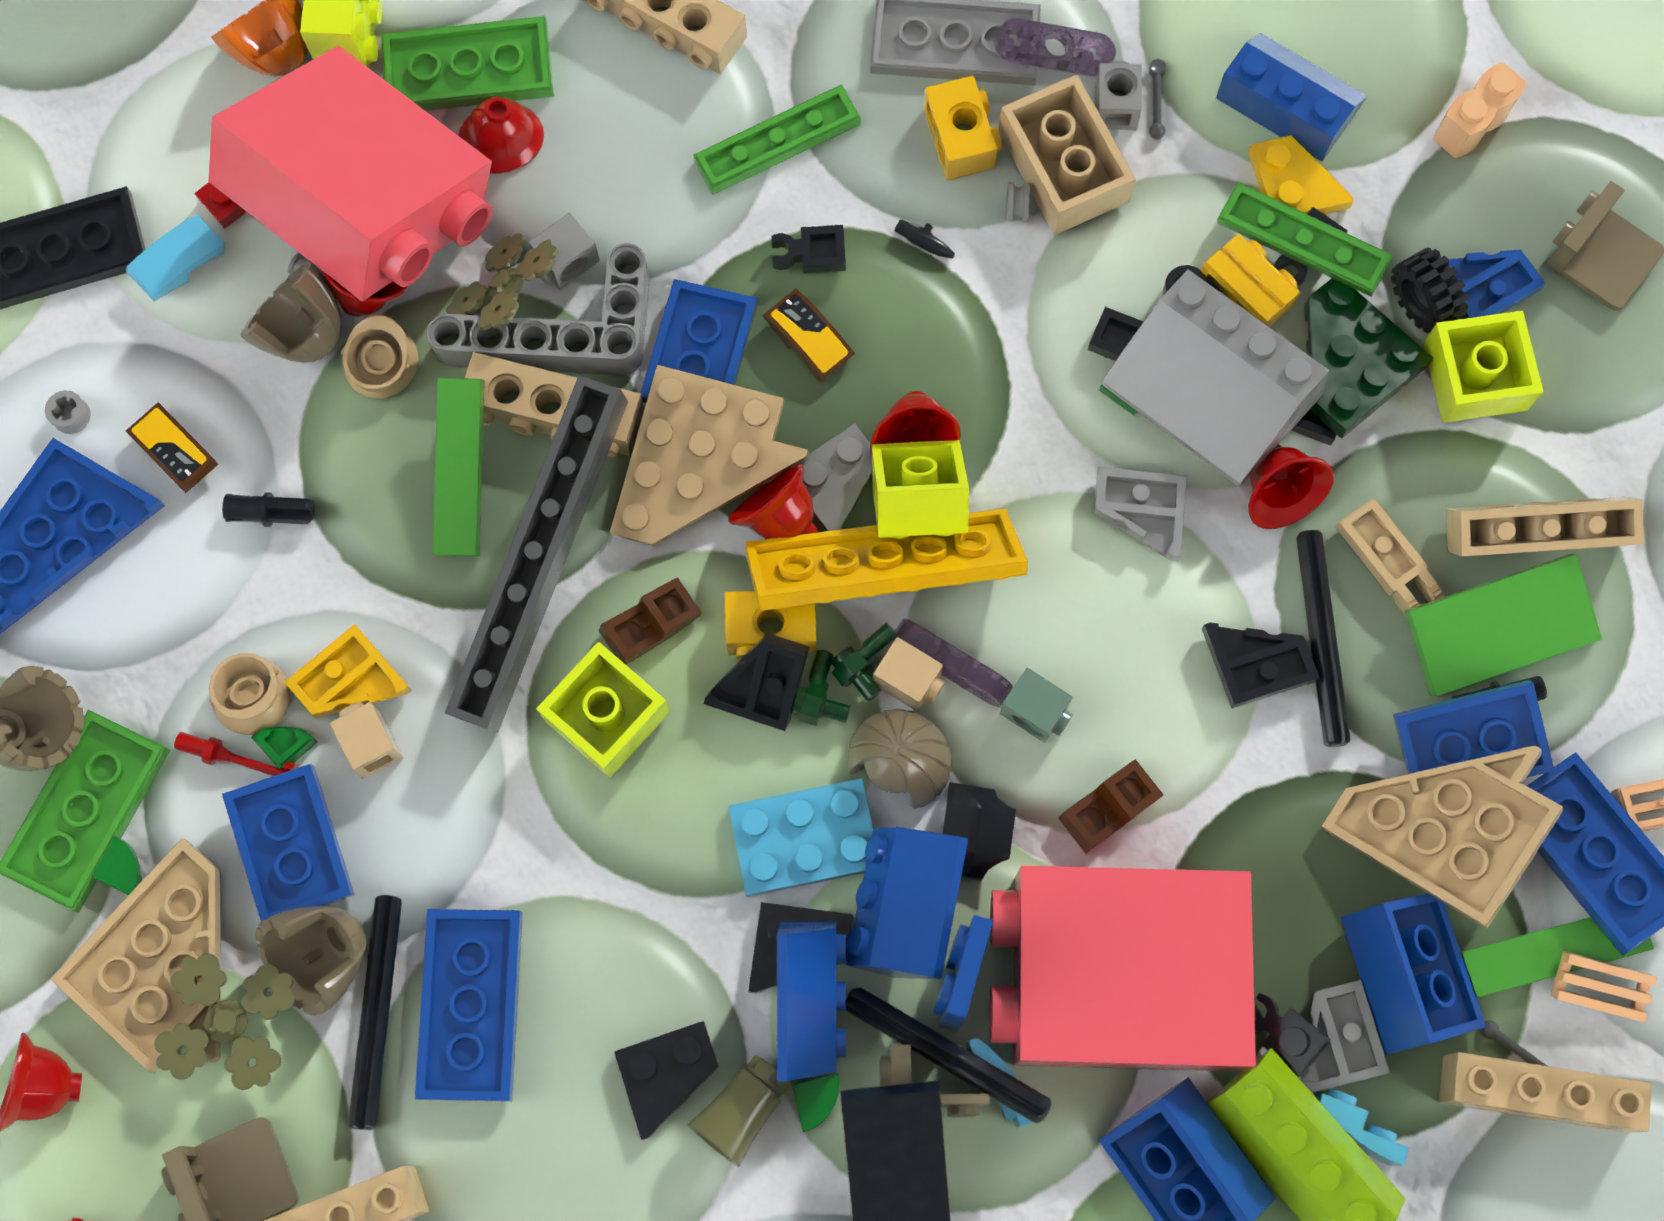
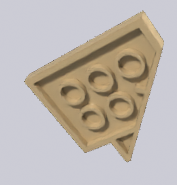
(697, 453)
(1452, 828)
(128, 961)

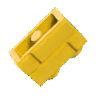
(1251, 280)

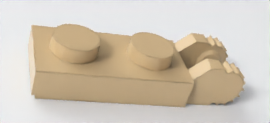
(1388, 555)

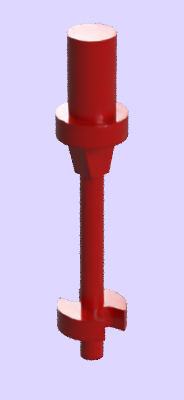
(213, 751)

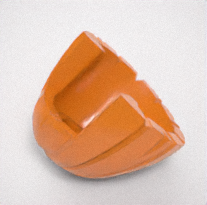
(266, 38)

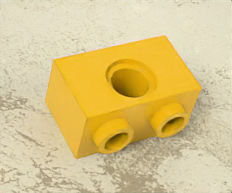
(959, 150)
(744, 620)

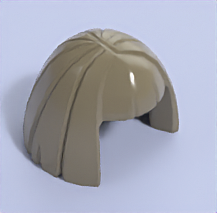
(298, 320)
(38, 719)
(902, 755)
(317, 948)

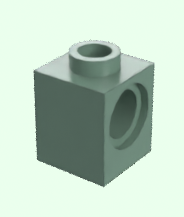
(1037, 706)

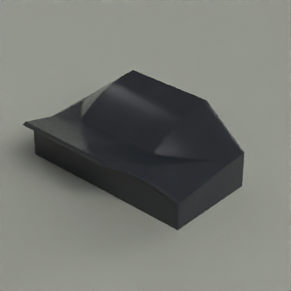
(984, 821)

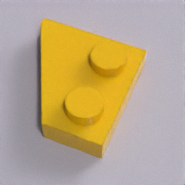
(1295, 177)
(346, 674)

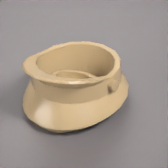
(379, 357)
(248, 693)

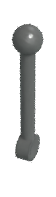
(1157, 70)
(1492, 1031)

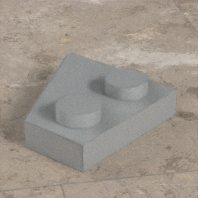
(837, 476)
(1144, 507)
(1354, 1044)

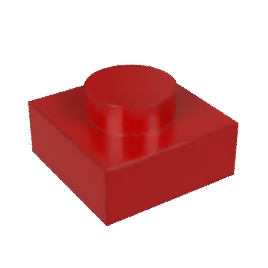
(219, 205)

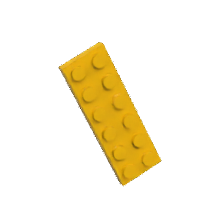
(860, 564)

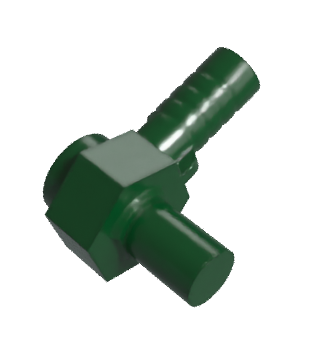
(853, 665)
(813, 701)

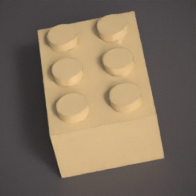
(1066, 154)

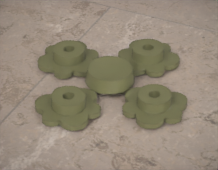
(506, 283)
(225, 1021)

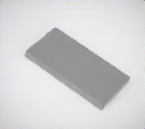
(948, 39)

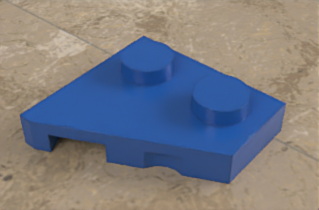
(1496, 281)

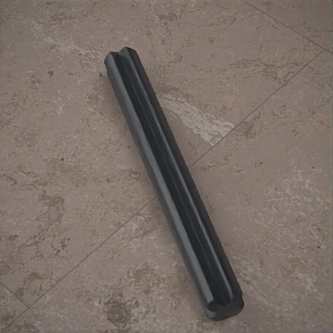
(1323, 638)
(375, 1013)
(948, 1055)

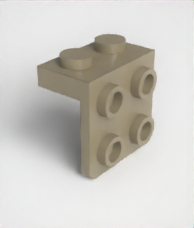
(1605, 251)
(896, 1070)
(231, 1176)

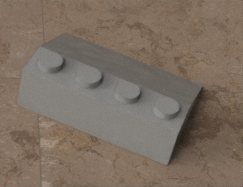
(1216, 378)

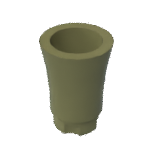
(740, 1110)

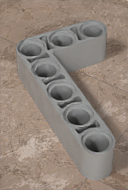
(561, 334)

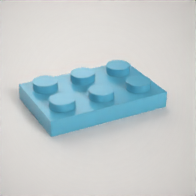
(802, 837)

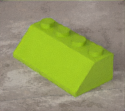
(1302, 1147)

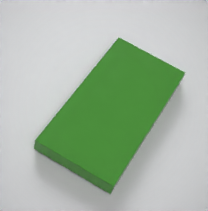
(470, 63)
(1503, 625)
(82, 811)

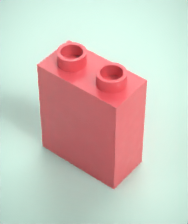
(350, 173)
(1126, 968)

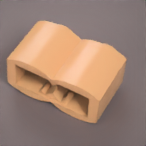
(1479, 110)

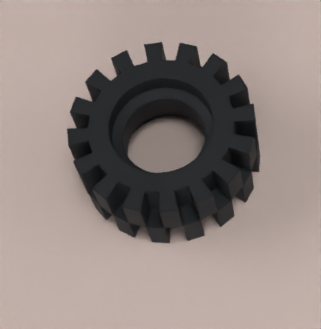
(1429, 289)

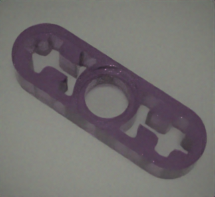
(1041, 57)
(957, 665)

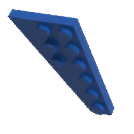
(60, 524)

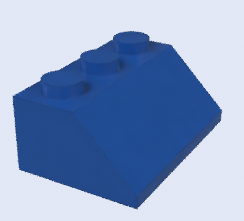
(1289, 95)
(906, 903)
(1412, 972)
(809, 999)
(1186, 1161)

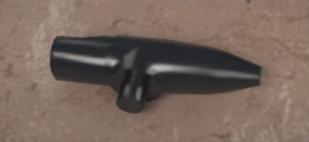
(924, 238)

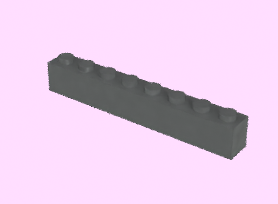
(537, 554)

